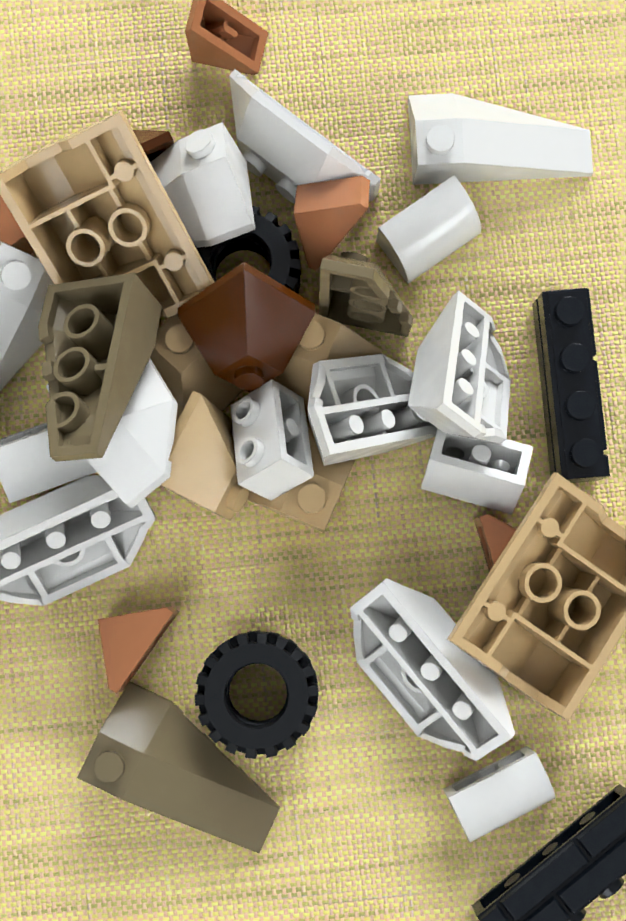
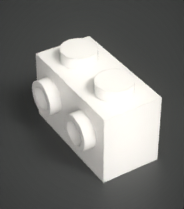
(271, 440)
(478, 471)

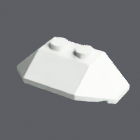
(284, 145)
(462, 375)
(362, 408)
(142, 442)
(68, 541)
(424, 675)

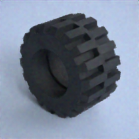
(268, 240)
(243, 733)

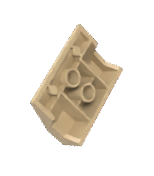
(102, 212)
(551, 600)

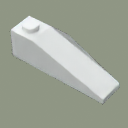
(490, 142)
(208, 185)
(21, 303)

